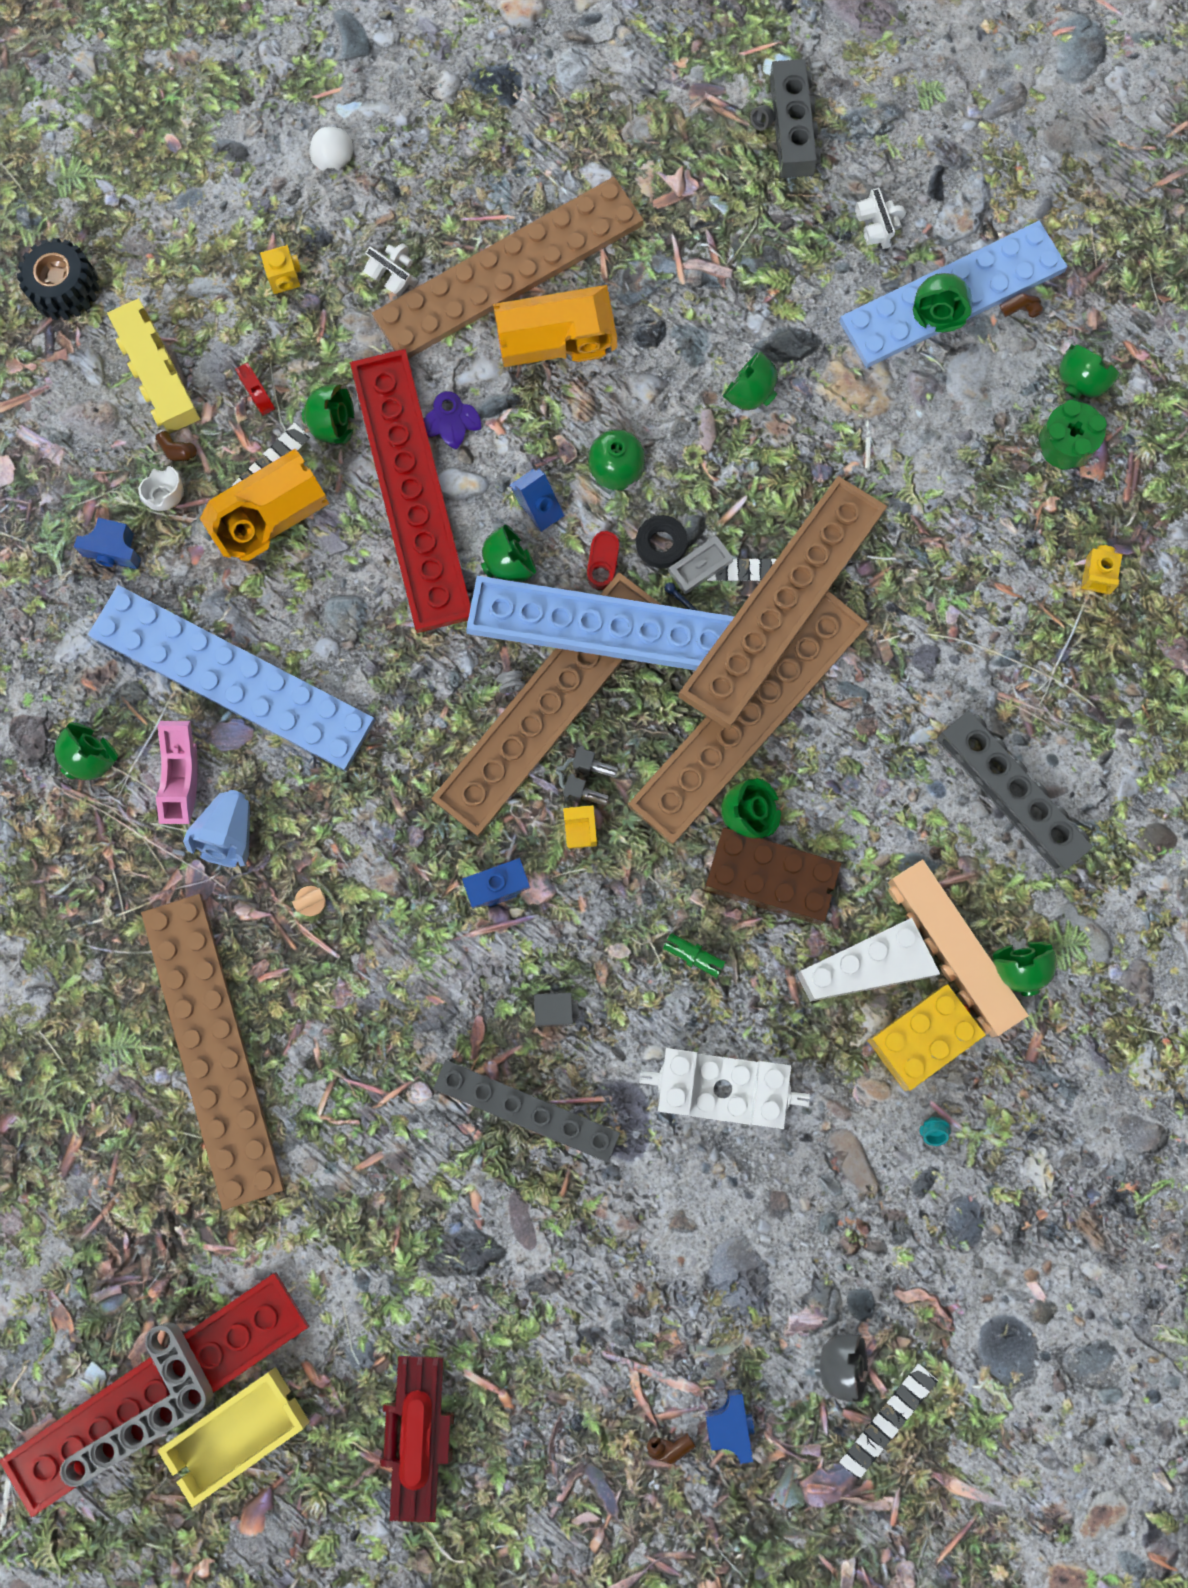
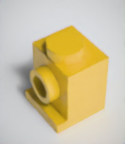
(1098, 578)

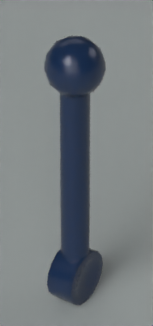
(670, 588)

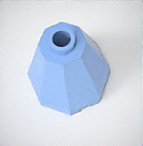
(222, 831)

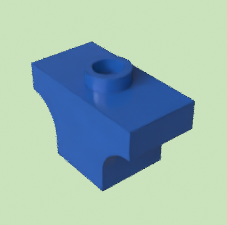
(537, 498)
(109, 544)
(496, 884)
(731, 1427)

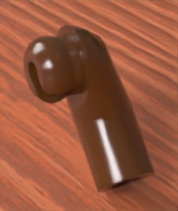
(1022, 302)
(175, 450)
(669, 1451)

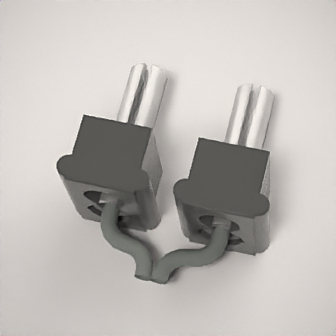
(576, 788)

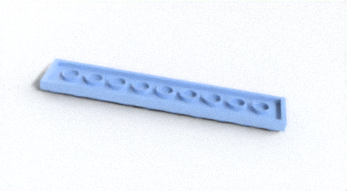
(593, 623)
(232, 677)

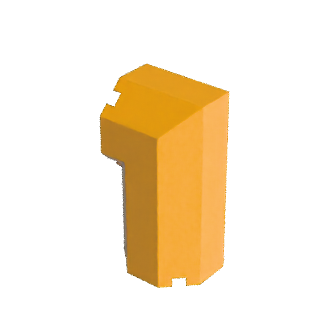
(556, 325)
(262, 507)

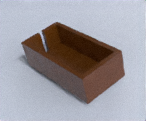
(772, 877)

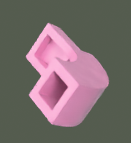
(178, 773)

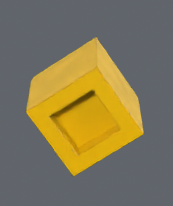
(580, 827)

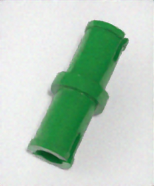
(694, 955)

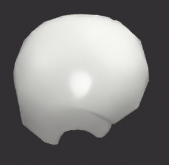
(331, 148)
(161, 489)

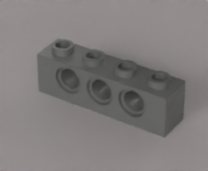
(794, 159)

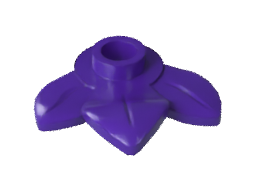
(452, 423)

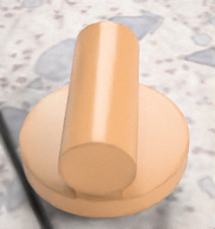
(309, 901)

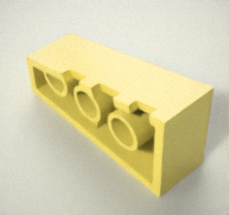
(153, 367)

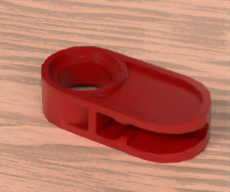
(255, 389)
(604, 555)

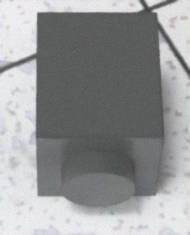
(555, 1009)

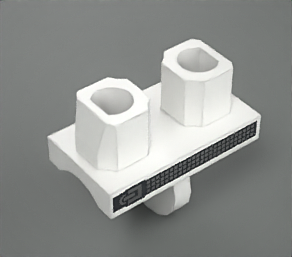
(884, 216)
(379, 263)

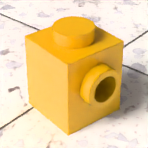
(281, 269)

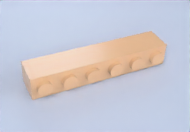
(957, 949)

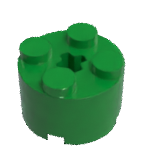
(1072, 435)

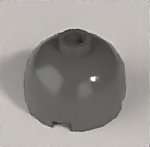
(843, 1367)

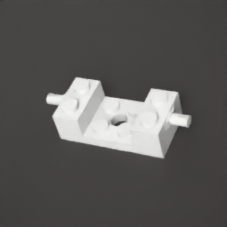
(757, 1095)

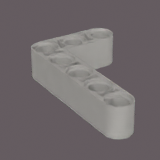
(149, 1420)

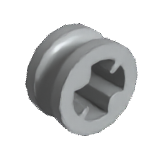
(510, 681)

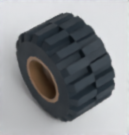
(58, 279)

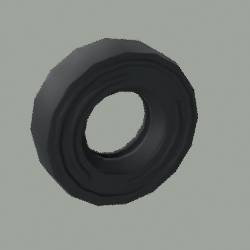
(661, 524)

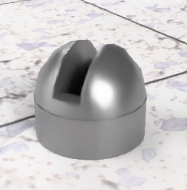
(758, 114)

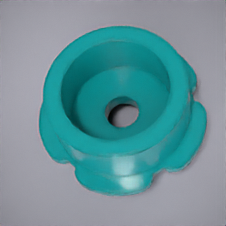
(935, 1131)

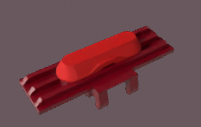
(422, 1438)

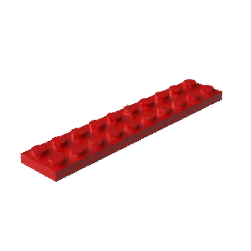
(411, 491)
(224, 1349)

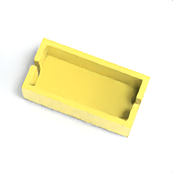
(234, 1437)

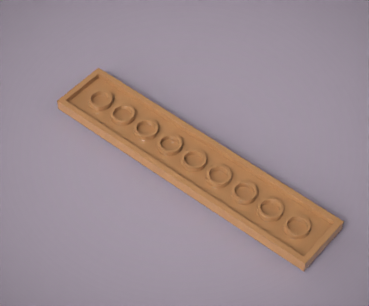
(508, 268)
(782, 603)
(529, 728)
(715, 754)
(212, 1052)

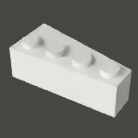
(877, 962)

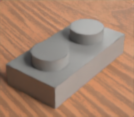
(700, 565)

